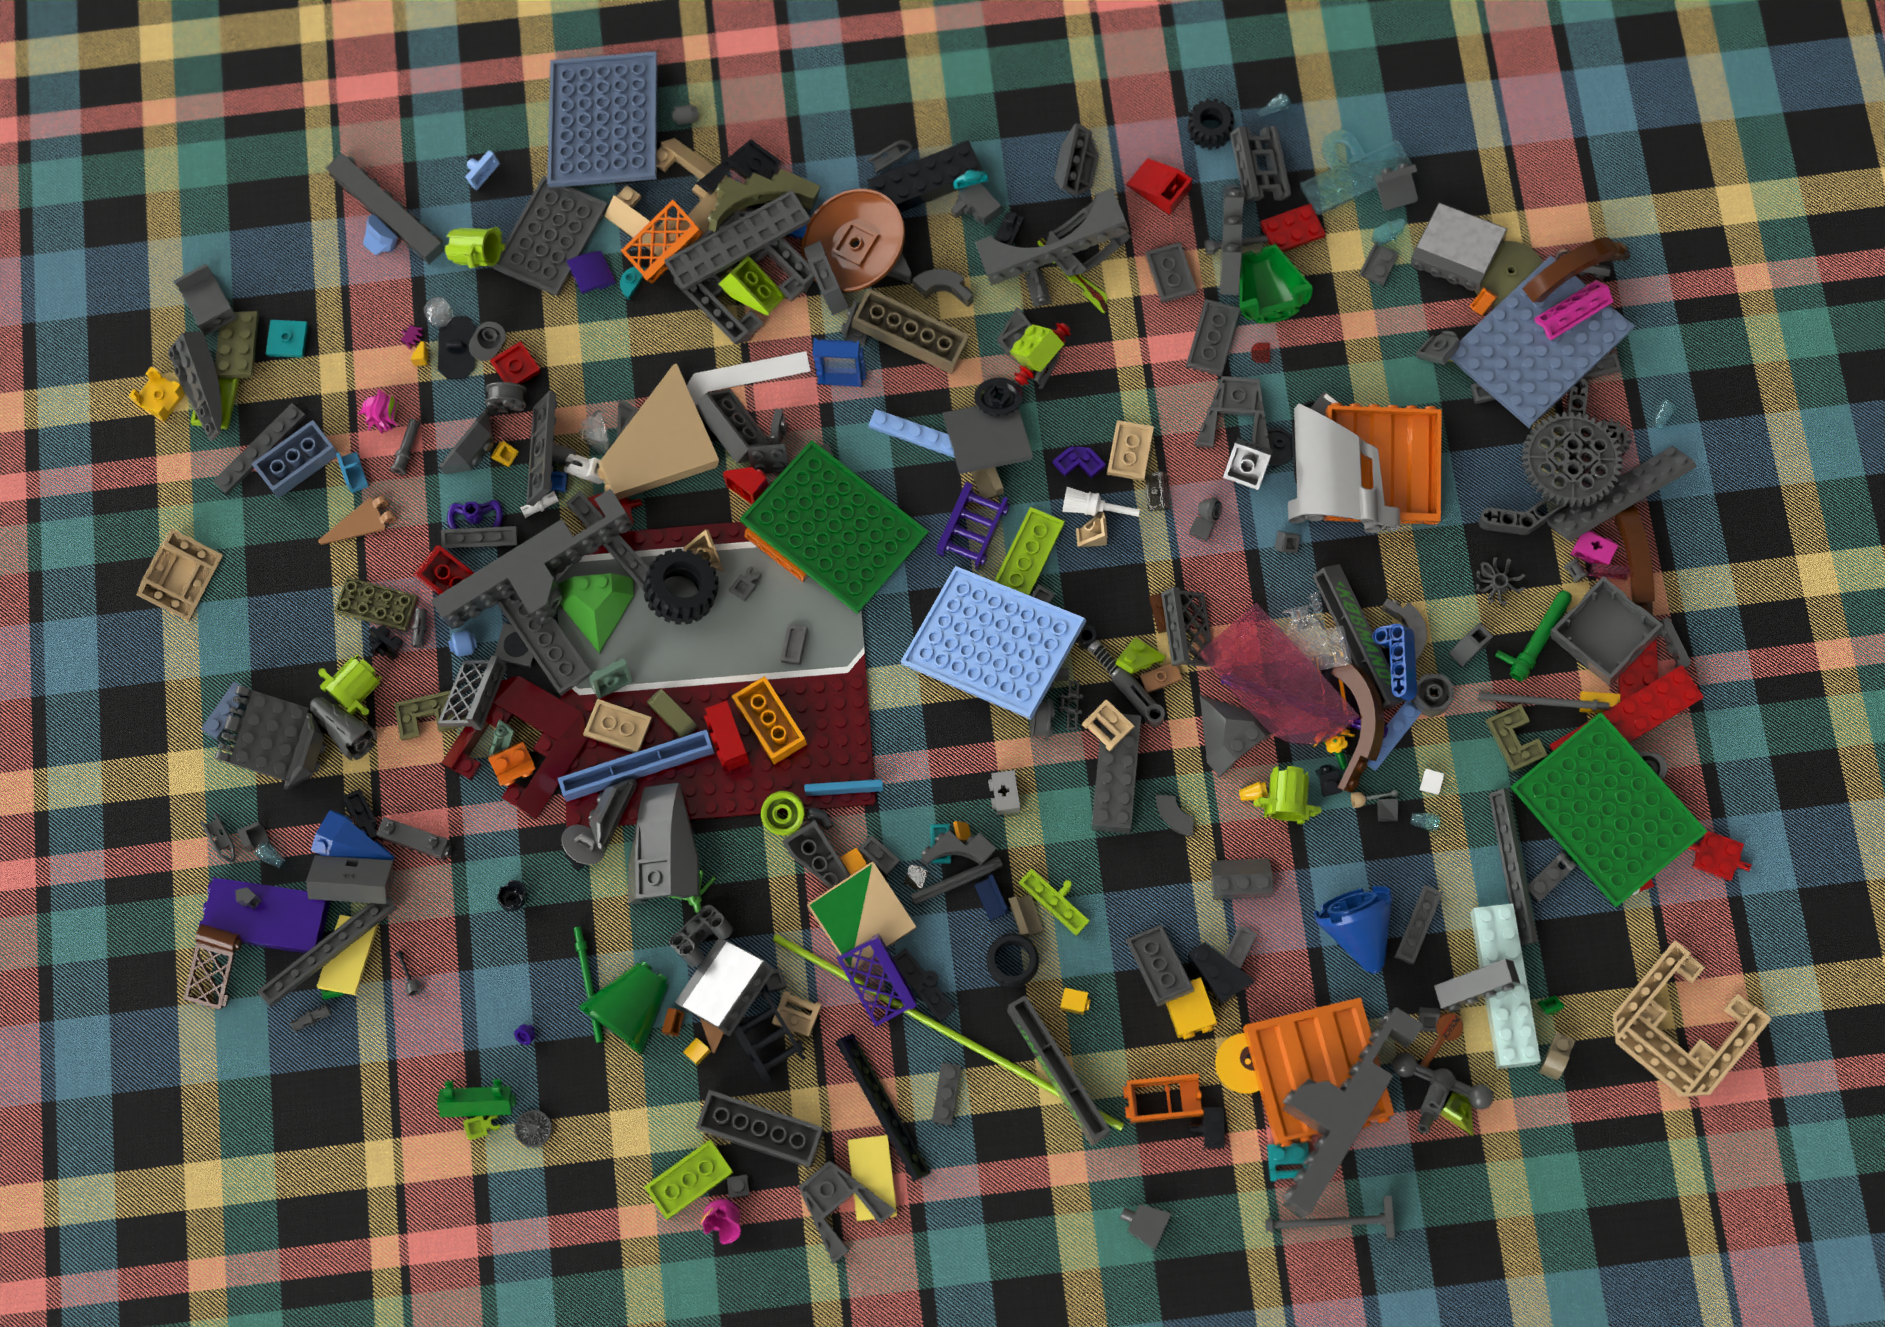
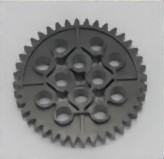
(1572, 491)

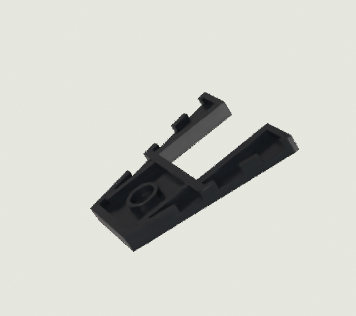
(745, 161)

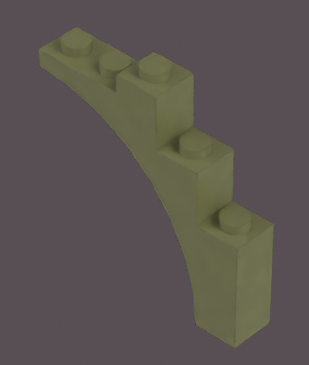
(757, 190)

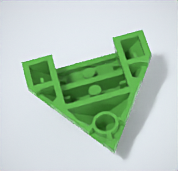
(597, 604)

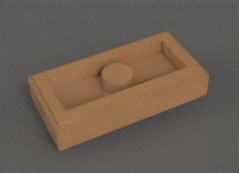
(1160, 678)

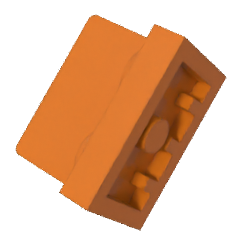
(512, 763)

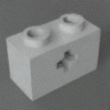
(1004, 781)

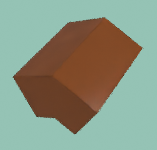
(670, 1022)

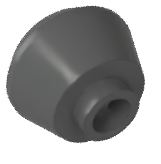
(1210, 509)

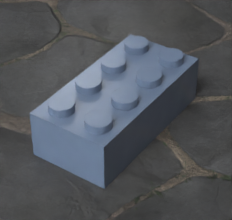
(295, 459)

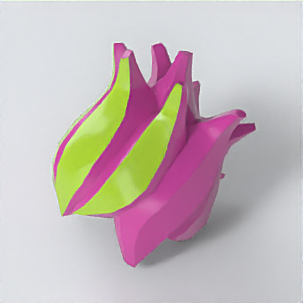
(380, 411)

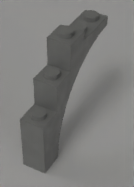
(1231, 239)

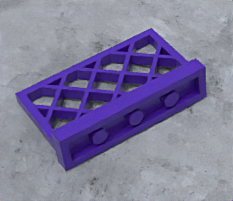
(893, 973)

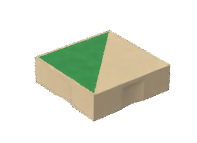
(858, 911)

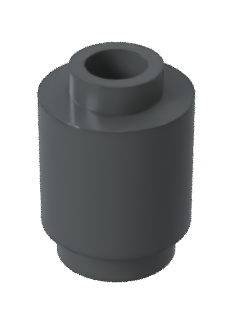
(685, 114)

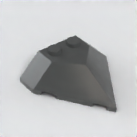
(1228, 733)

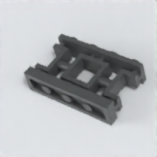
(1248, 167)

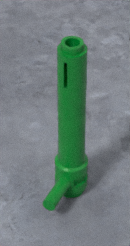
(1527, 659)

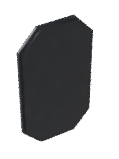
(453, 348)

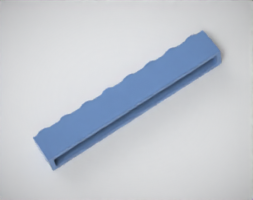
(636, 765)

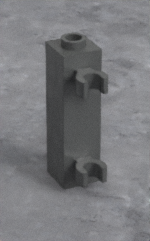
(414, 839)

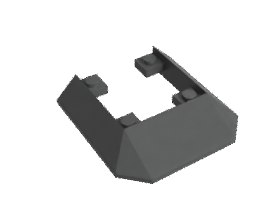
(707, 291)

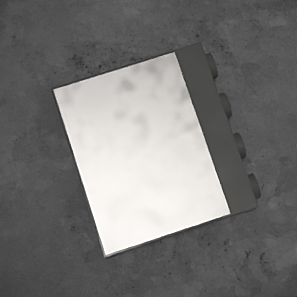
(1458, 247)
(724, 986)

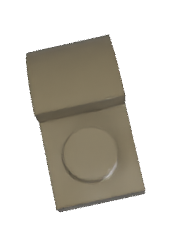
(1557, 1056)

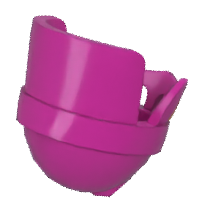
(723, 1217)

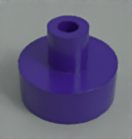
(524, 1034)

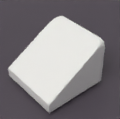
(1431, 781)

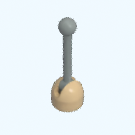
(1358, 799)

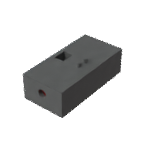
(350, 879)

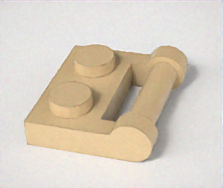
(1112, 720)
(795, 1020)

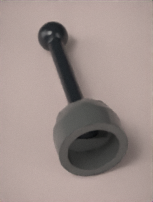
(412, 986)

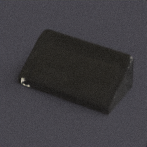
(1158, 491)

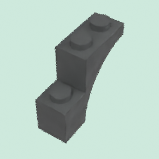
(946, 844)

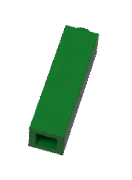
(475, 1101)

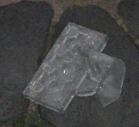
(1320, 646)

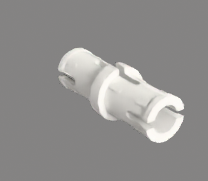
(546, 501)

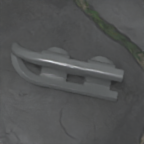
(893, 156)
(1040, 377)
(222, 842)

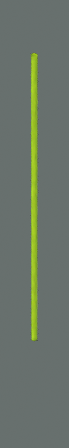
(935, 1025)

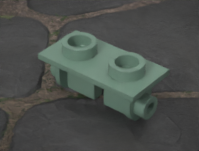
(502, 738)

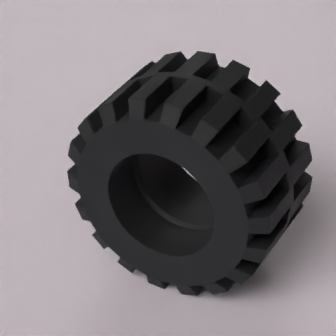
(1210, 111)

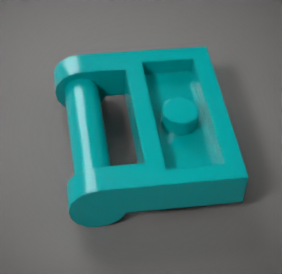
(1288, 1155)

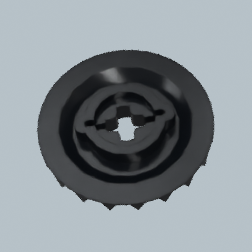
(1006, 389)

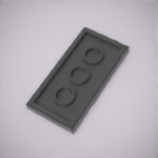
(1213, 337)
(1159, 965)

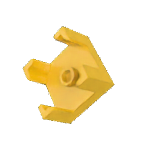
(158, 395)

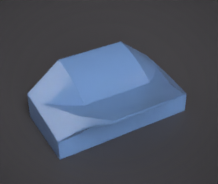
(378, 236)

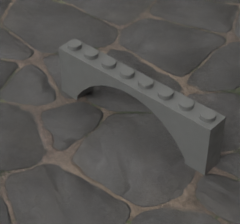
(1008, 261)

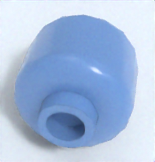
(462, 643)

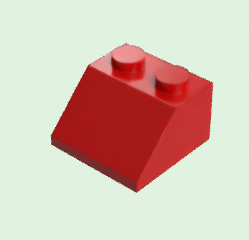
(746, 483)

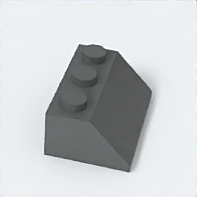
(1241, 879)

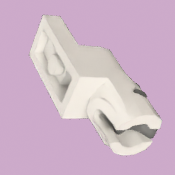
(583, 468)

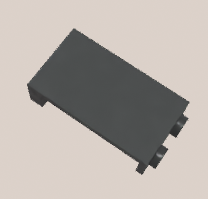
(205, 299)

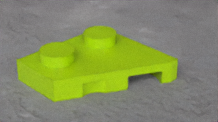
(1138, 656)

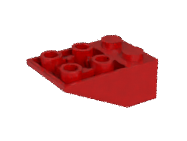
(1160, 184)

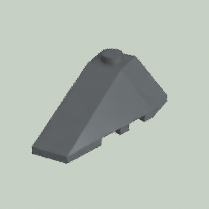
(815, 853)

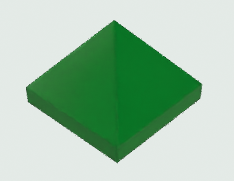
(1551, 1005)

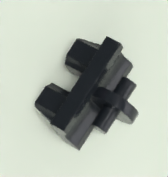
(381, 644)

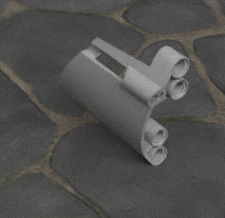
(1331, 475)

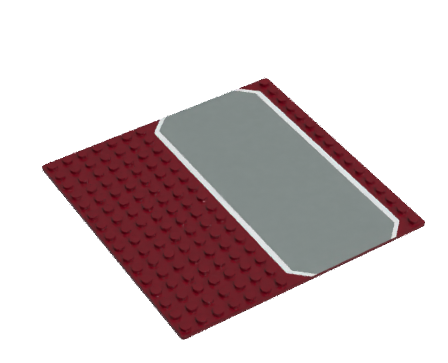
(718, 658)

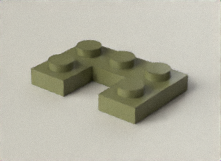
(411, 710)
(1502, 730)

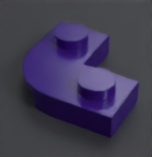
(1079, 456)

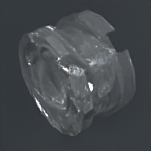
(438, 311)

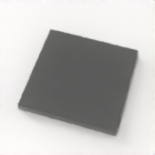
(986, 440)

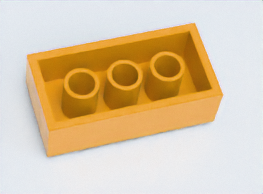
(769, 720)

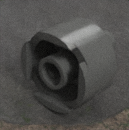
(1432, 684)

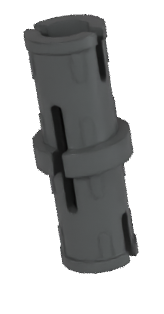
(420, 615)
(311, 1018)

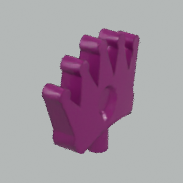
(411, 336)

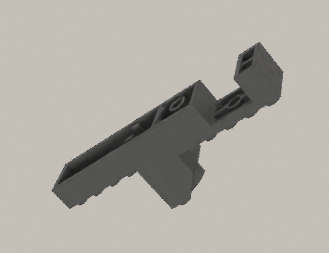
(531, 569)
(1341, 1111)

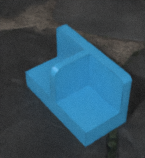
(352, 471)

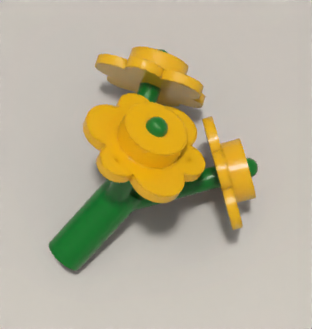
(1336, 746)

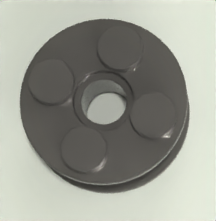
(505, 396)
(1042, 720)

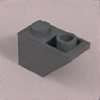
(1471, 645)

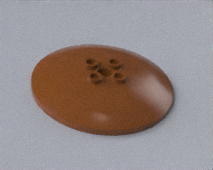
(854, 217)

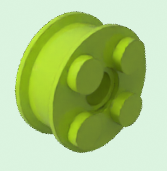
(791, 803)

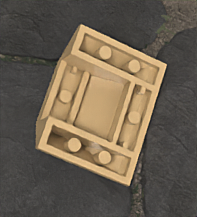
(179, 574)

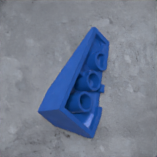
(341, 838)

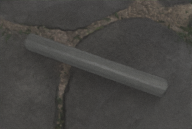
(956, 880)

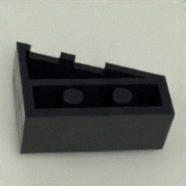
(1219, 974)

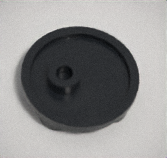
(1282, 446)

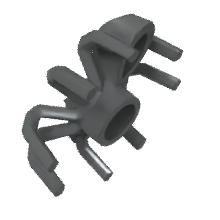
(1498, 581)

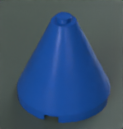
(1359, 924)

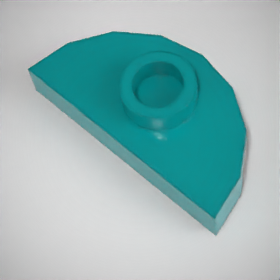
(970, 178)
(630, 281)

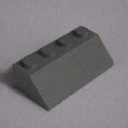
(731, 423)

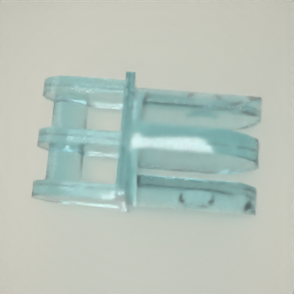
(1388, 231)

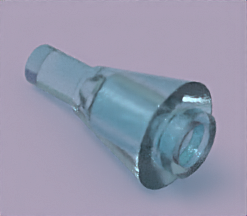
(1279, 103)

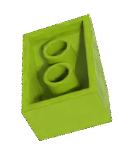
(752, 287)

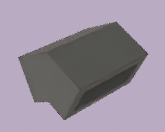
(247, 898)

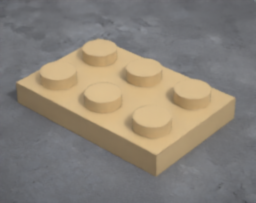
(1130, 450)
(617, 726)

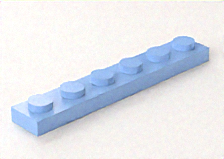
(911, 432)

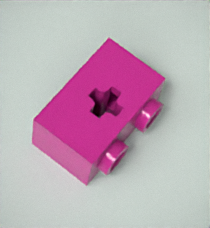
(1584, 548)

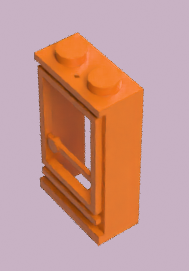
(1189, 1097)

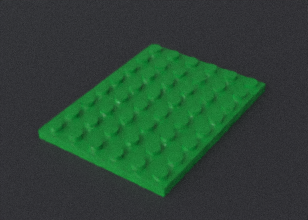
(834, 526)
(1608, 809)

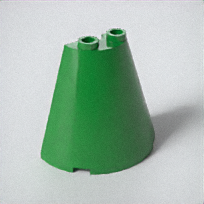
(1271, 286)
(629, 1004)

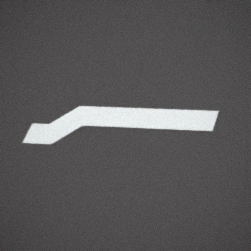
(747, 373)

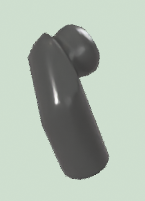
(820, 815)

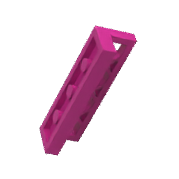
(1575, 309)

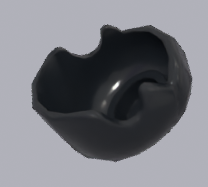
(512, 896)

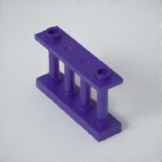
(953, 527)

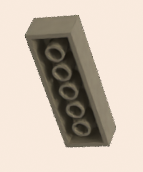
(910, 331)

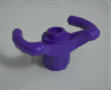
(474, 512)

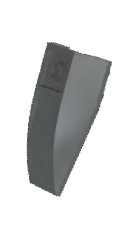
(663, 848)

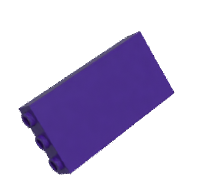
(280, 921)

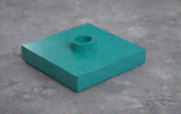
(287, 338)

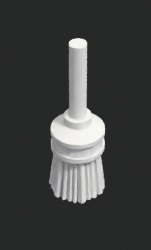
(1091, 504)

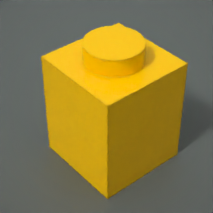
(1075, 1001)

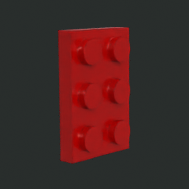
(1293, 228)

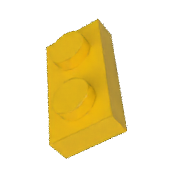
(1611, 698)

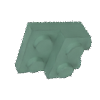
(610, 678)

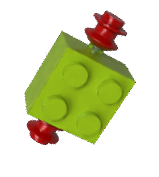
(1037, 349)

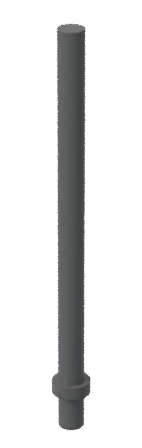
(1594, 705)

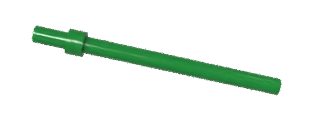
(581, 947)

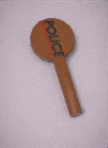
(1448, 1028)

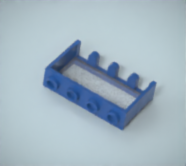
(839, 362)

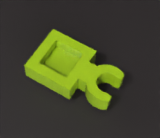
(477, 1127)

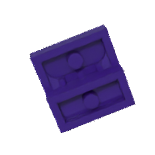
(591, 271)

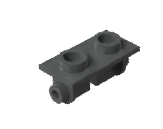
(1037, 288)

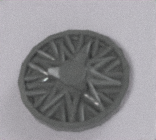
(533, 1128)

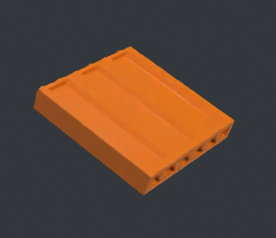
(1408, 456)
(1305, 1046)

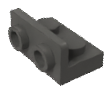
(850, 333)

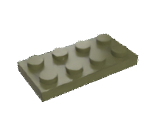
(237, 347)

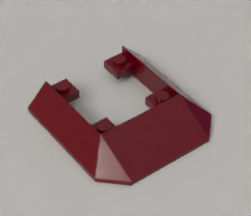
(560, 740)

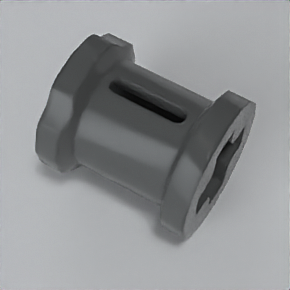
(1576, 570)

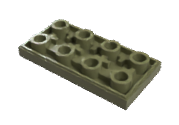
(376, 604)

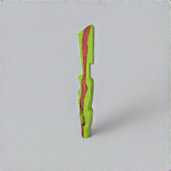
(1091, 292)

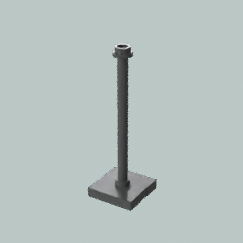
(1386, 1219)

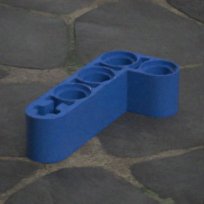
(1402, 683)

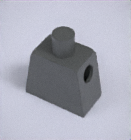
(1146, 1224)

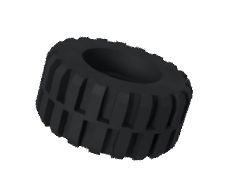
(688, 566)

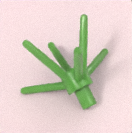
(695, 901)

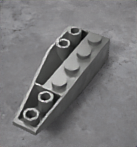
(199, 379)

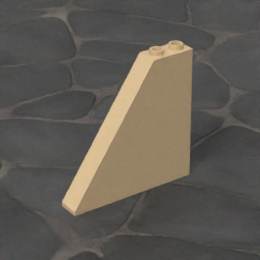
(659, 443)

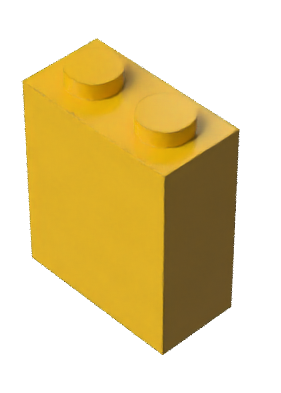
(1192, 1012)

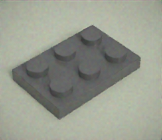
(1170, 272)

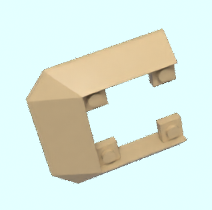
(630, 221)
(1683, 1072)

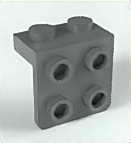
(1396, 186)

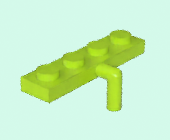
(1054, 901)

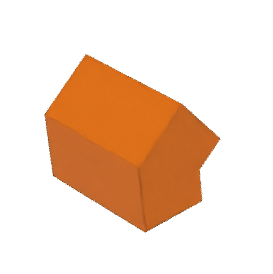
(1483, 301)

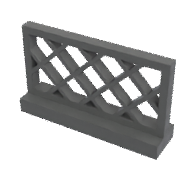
(1177, 628)
(483, 695)

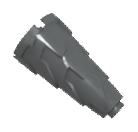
(348, 732)

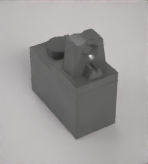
(978, 203)

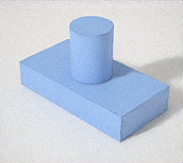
(481, 170)

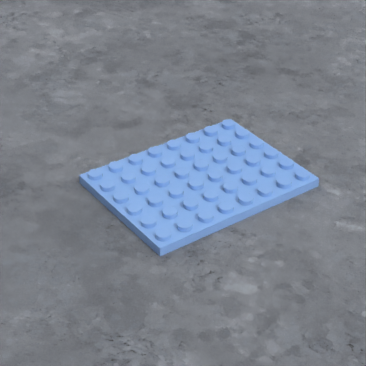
(993, 642)

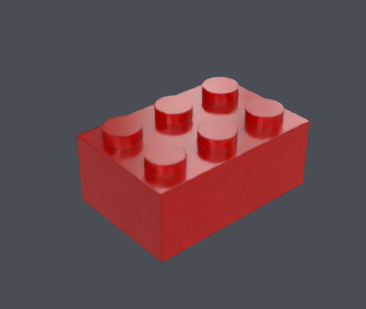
(725, 736)

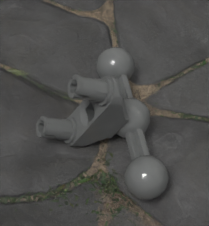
(1441, 1082)

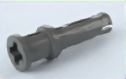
(403, 454)

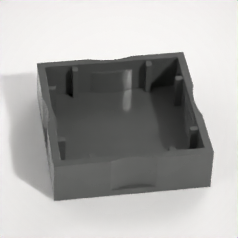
(1606, 631)

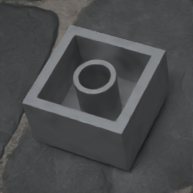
(1247, 463)

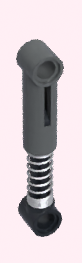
(1122, 679)

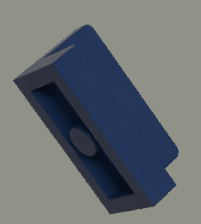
(991, 898)

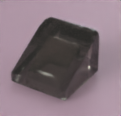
(916, 877)

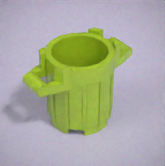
(475, 246)
(351, 684)
(1288, 796)

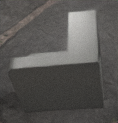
(253, 836)

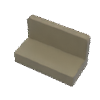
(988, 483)
(1025, 916)

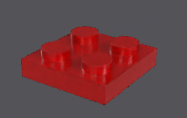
(515, 364)

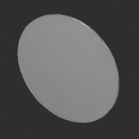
(581, 845)

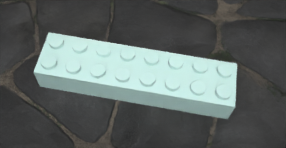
(1510, 1011)

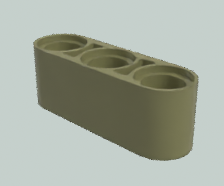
(672, 714)

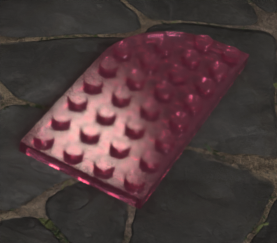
(1277, 681)

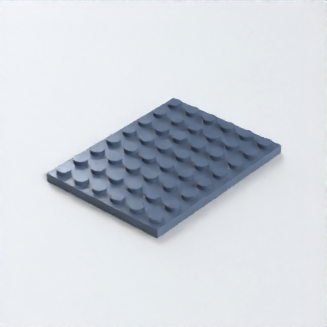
(602, 119)
(1524, 367)

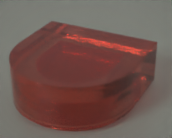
(1261, 352)

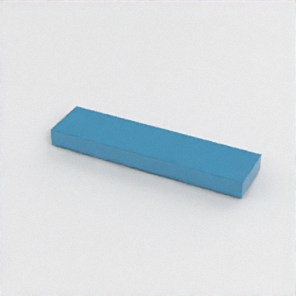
(843, 787)

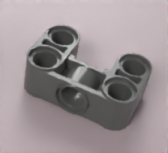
(696, 930)

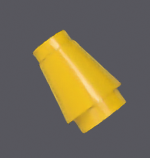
(1254, 791)

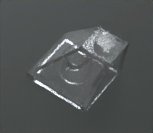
(595, 432)

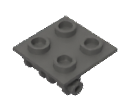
(768, 458)

